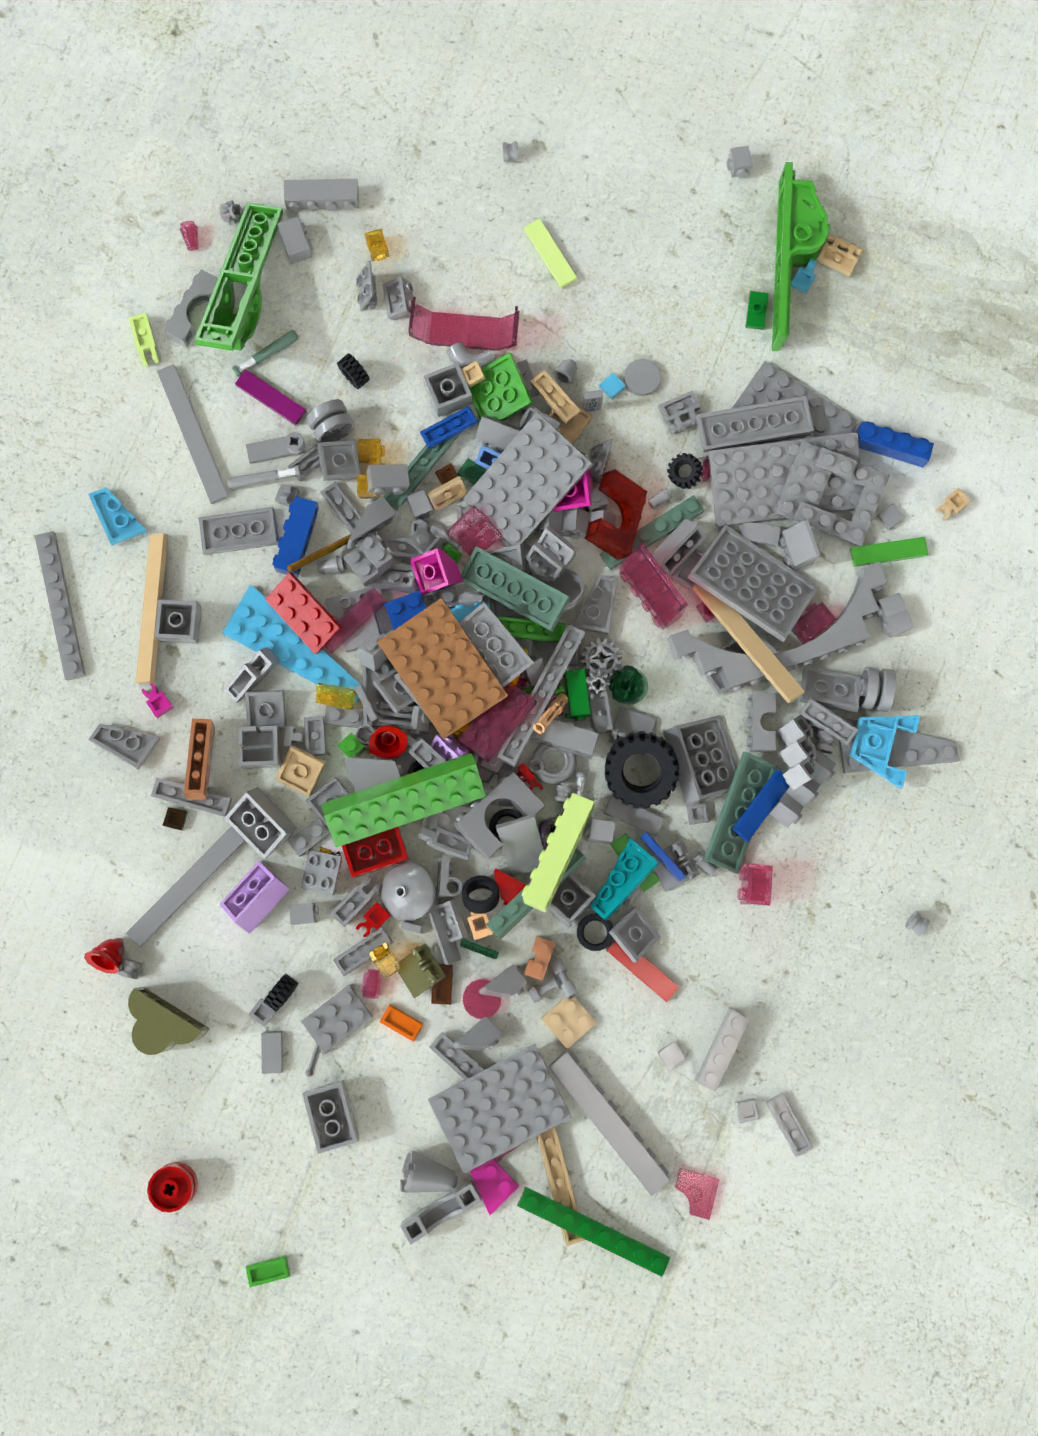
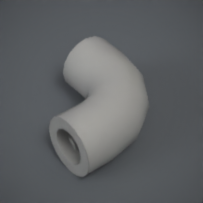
(459, 354)

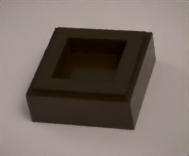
(175, 819)

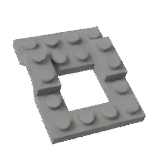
(808, 481)

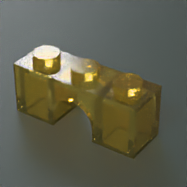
(369, 452)

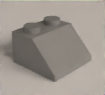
(799, 545)

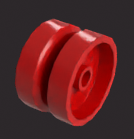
(163, 1195)

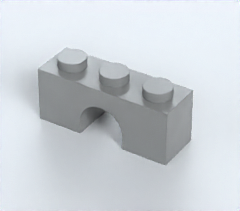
(759, 738)

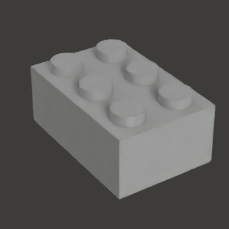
(330, 1116)

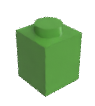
(351, 746)

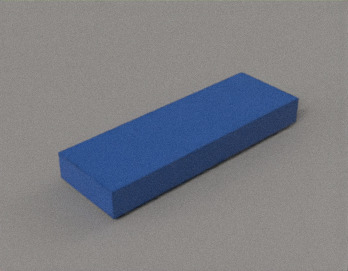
(448, 427)
(662, 856)

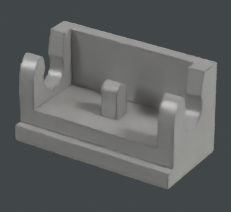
(600, 713)

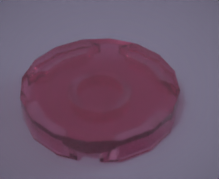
(479, 1004)

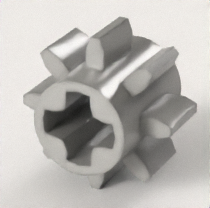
(231, 212)
(598, 675)

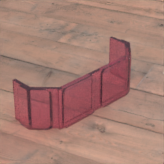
(472, 330)

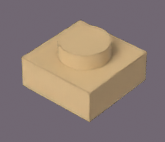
(473, 374)

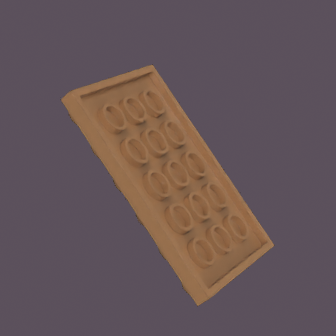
(442, 668)

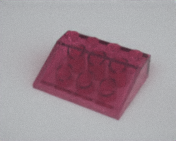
(652, 587)

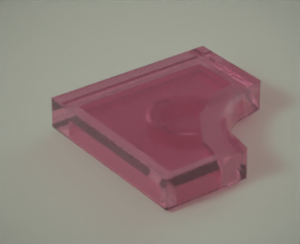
(699, 1191)

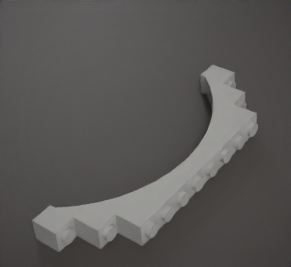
(843, 632)

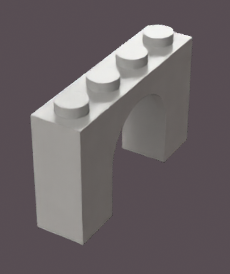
(509, 790)

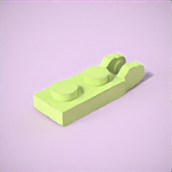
(143, 337)

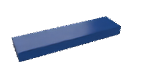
(761, 806)

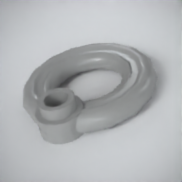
(549, 777)

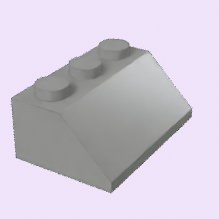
(260, 822)

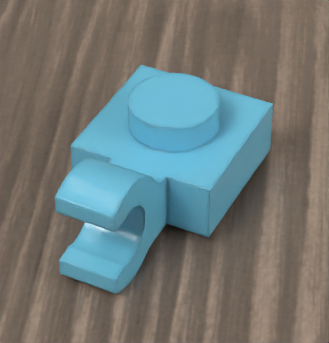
(804, 277)

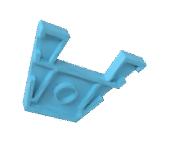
(874, 744)

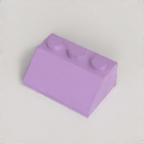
(254, 897)

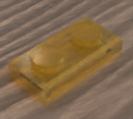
(335, 696)

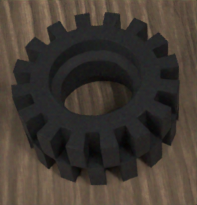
(353, 371)
(680, 461)
(280, 992)

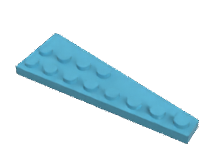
(260, 626)

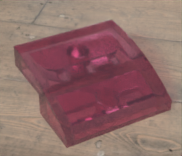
(474, 530)

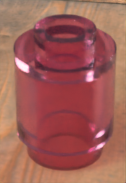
(371, 984)

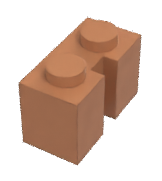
(537, 967)

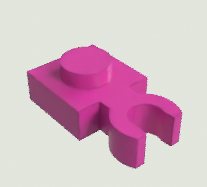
(157, 701)

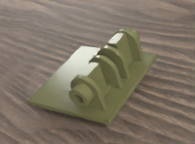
(420, 970)

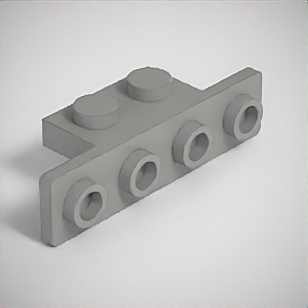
(447, 927)

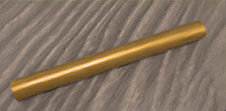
(318, 554)

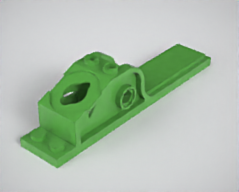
(798, 240)
(243, 265)

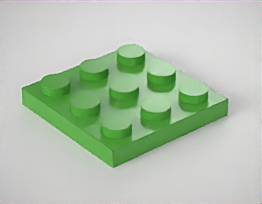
(502, 391)

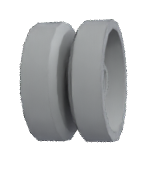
(330, 421)
(877, 689)

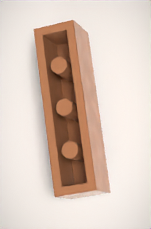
(199, 759)

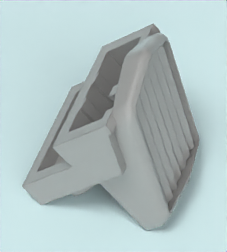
(550, 555)

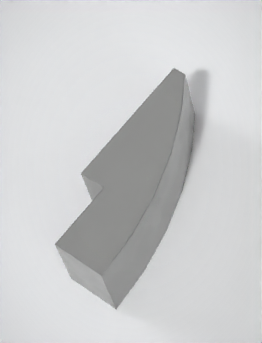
(251, 674)

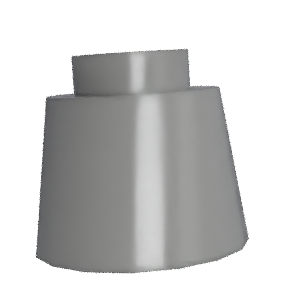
(566, 371)

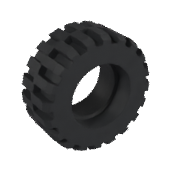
(647, 794)

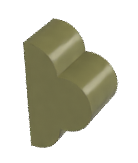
(160, 1023)

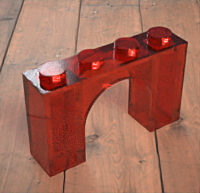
(630, 500)

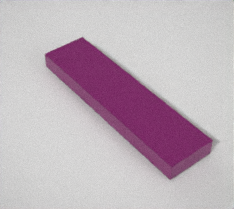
(270, 397)

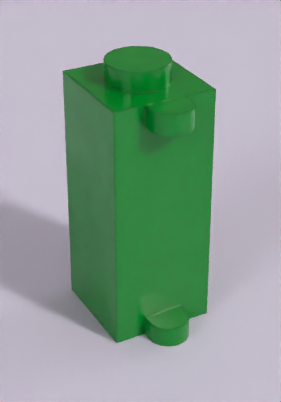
(577, 695)

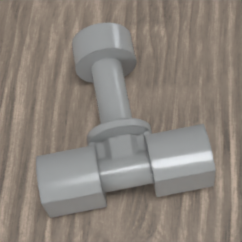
(559, 980)

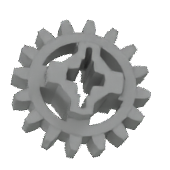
(609, 657)

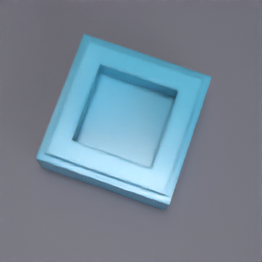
(612, 385)

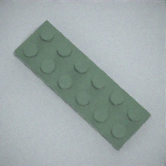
(514, 588)
(726, 846)

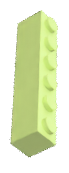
(558, 852)

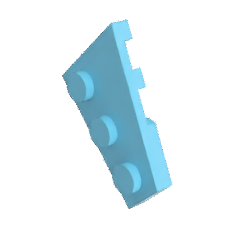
(114, 517)

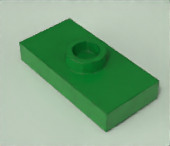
(756, 310)

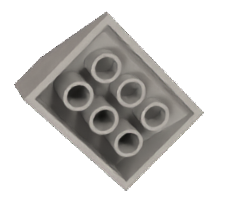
(703, 758)

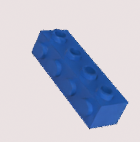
(894, 444)
(296, 535)

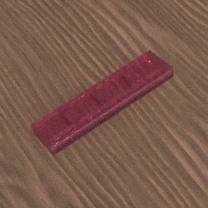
(356, 617)

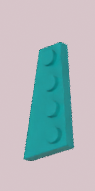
(629, 872)

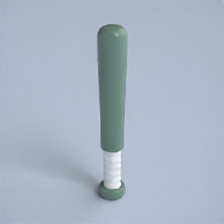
(268, 351)

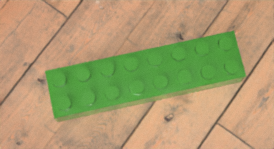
(403, 800)

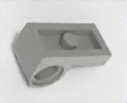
(443, 879)

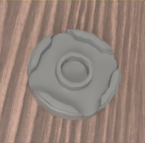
(642, 377)

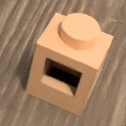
(479, 932)

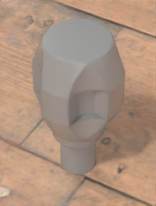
(439, 531)

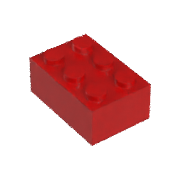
(375, 852)

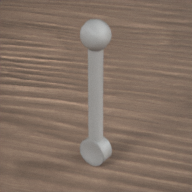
(308, 1072)

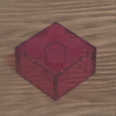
(755, 885)

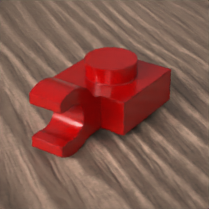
(525, 775)

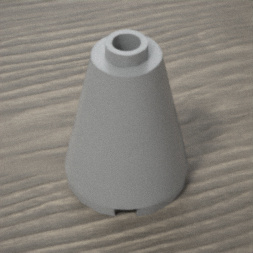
(426, 1175)

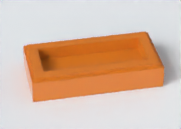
(401, 1023)

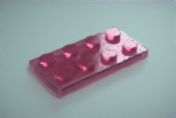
(497, 723)

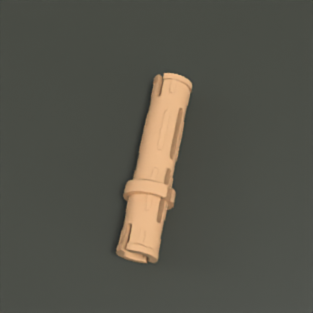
(553, 709)

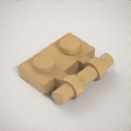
(838, 259)

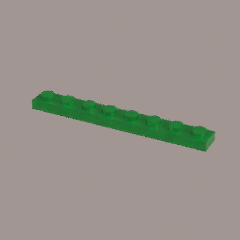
(593, 1231)

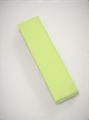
(550, 253)

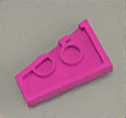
(493, 1184)

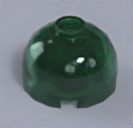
(628, 685)

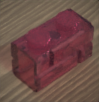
(813, 622)

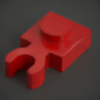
(375, 917)

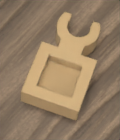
(954, 502)

